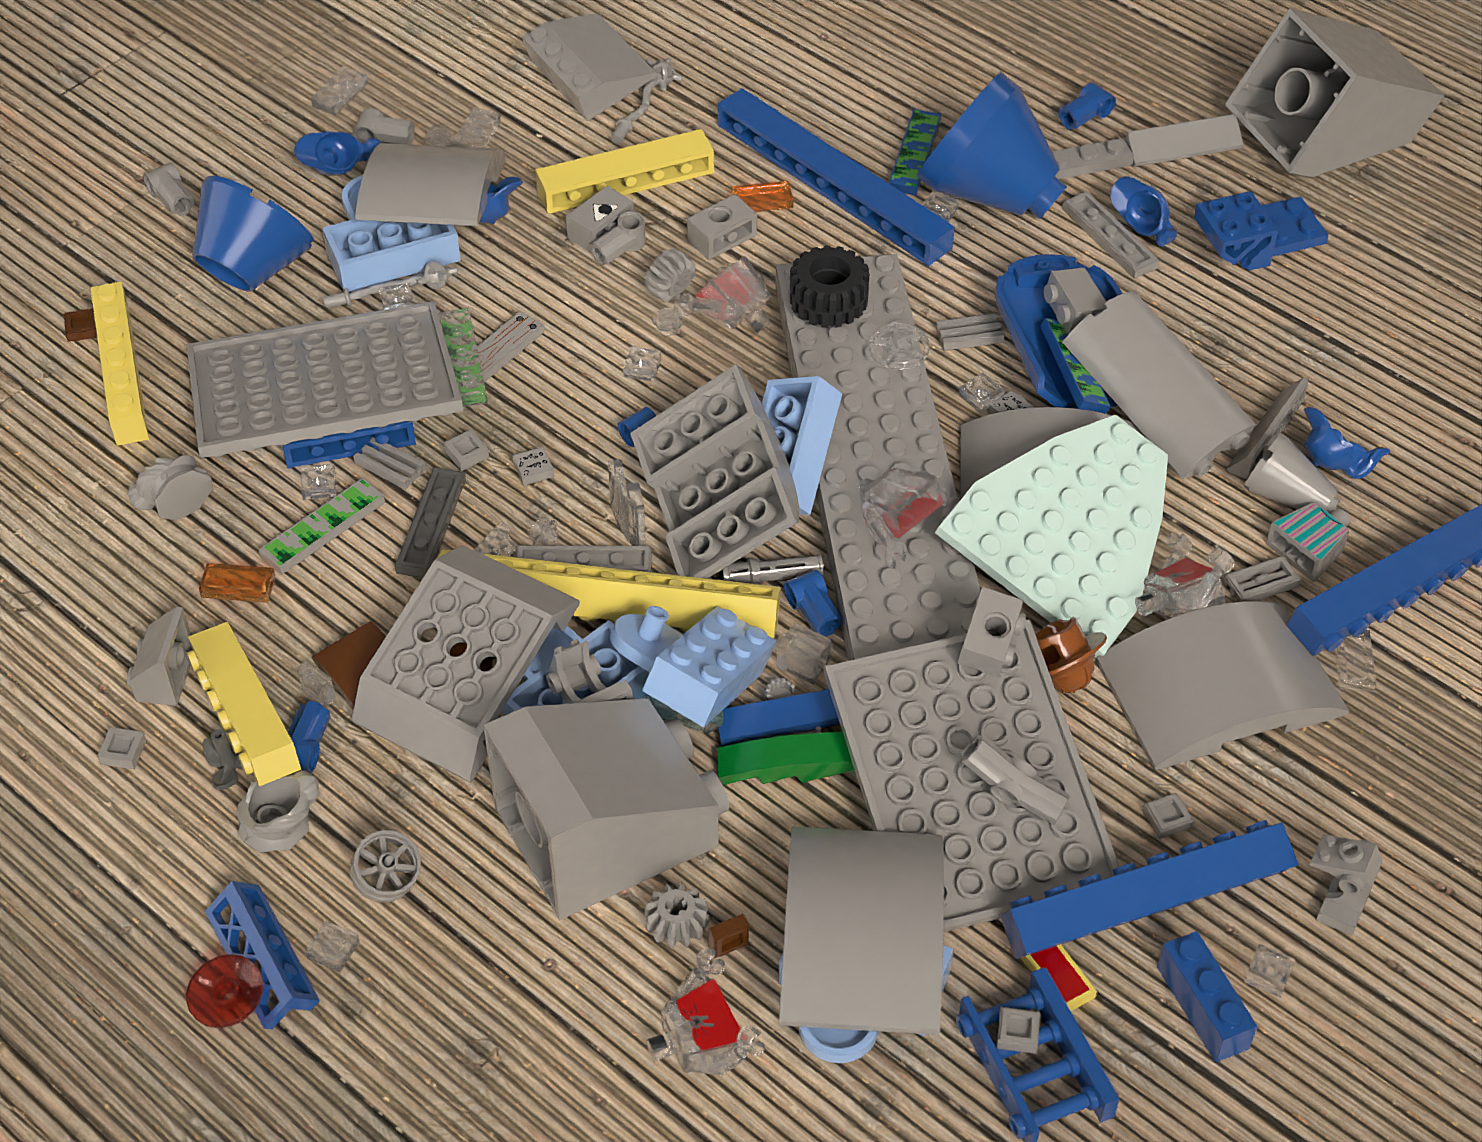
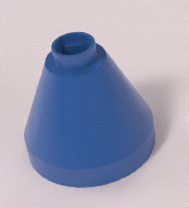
(996, 155)

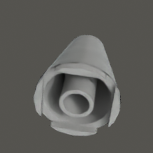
(1291, 478)

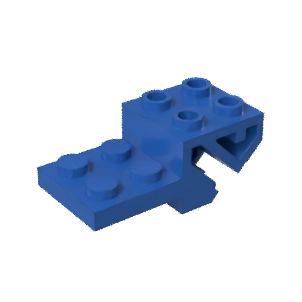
(1256, 232)

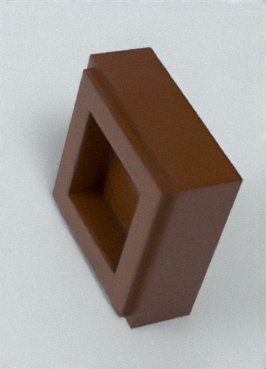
(80, 325)
(729, 935)

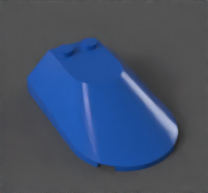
(1024, 308)

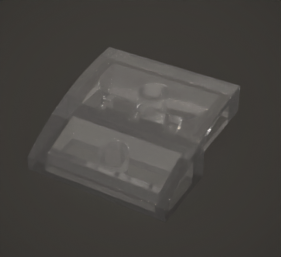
(626, 504)

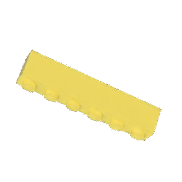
(625, 170)
(119, 364)
(243, 704)

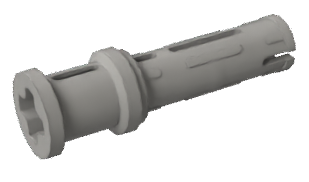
(757, 572)

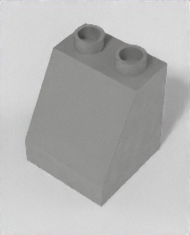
(1330, 94)
(600, 796)

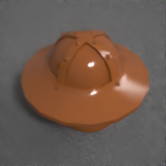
(1069, 653)

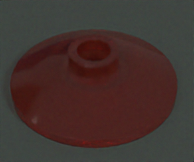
(217, 979)

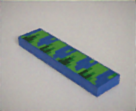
(915, 150)
(1083, 387)

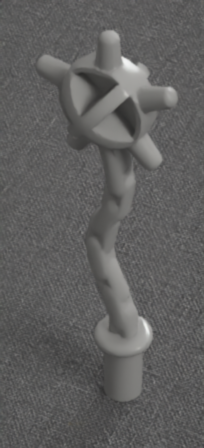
(665, 75)
(433, 275)

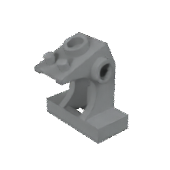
(575, 669)
(1354, 871)

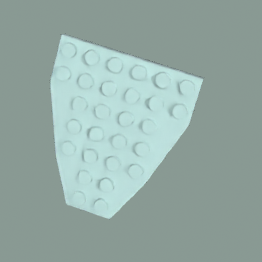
(1069, 524)

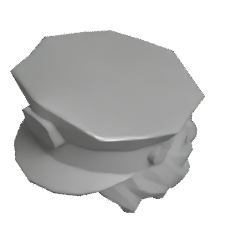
(172, 486)
(277, 812)

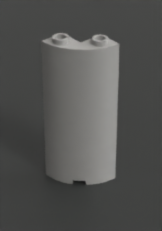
(1159, 384)

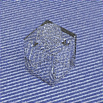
(803, 652)

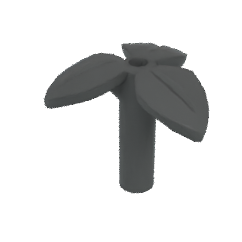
(220, 754)

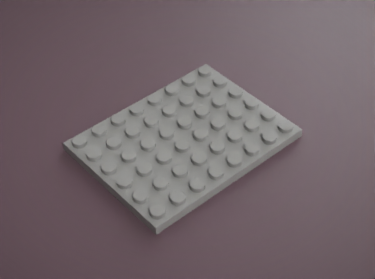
(320, 379)
(905, 732)

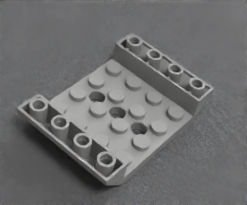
(441, 701)

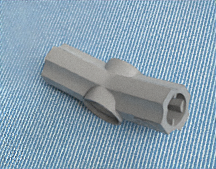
(1014, 780)

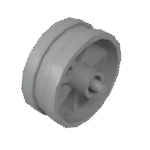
(385, 866)

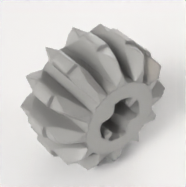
(670, 274)
(676, 915)

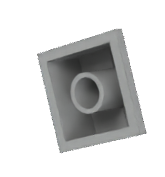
(162, 660)

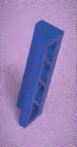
(263, 943)

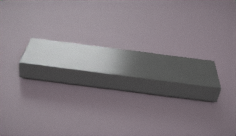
(430, 522)

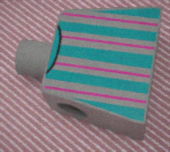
(1310, 538)

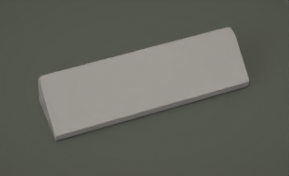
(1184, 140)
(1269, 428)

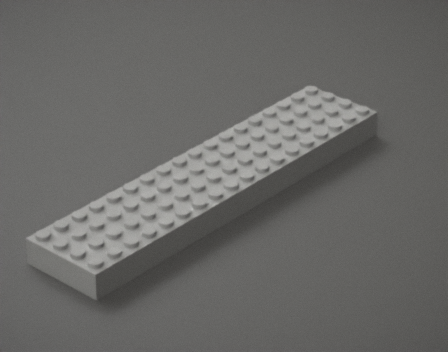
(880, 425)

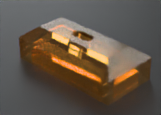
(237, 582)

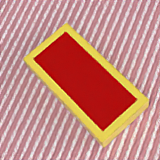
(1065, 973)

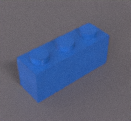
(1206, 996)

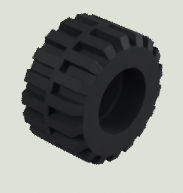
(829, 286)

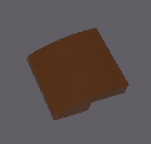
(348, 659)

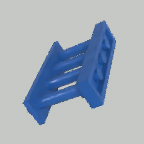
(1058, 1028)

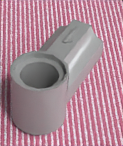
(389, 130)
(168, 186)
(626, 236)

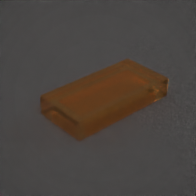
(765, 195)

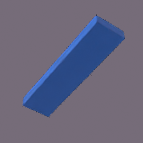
(777, 717)

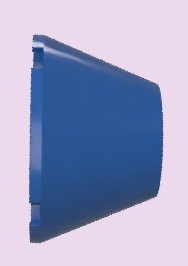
(243, 237)

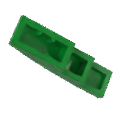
(783, 757)

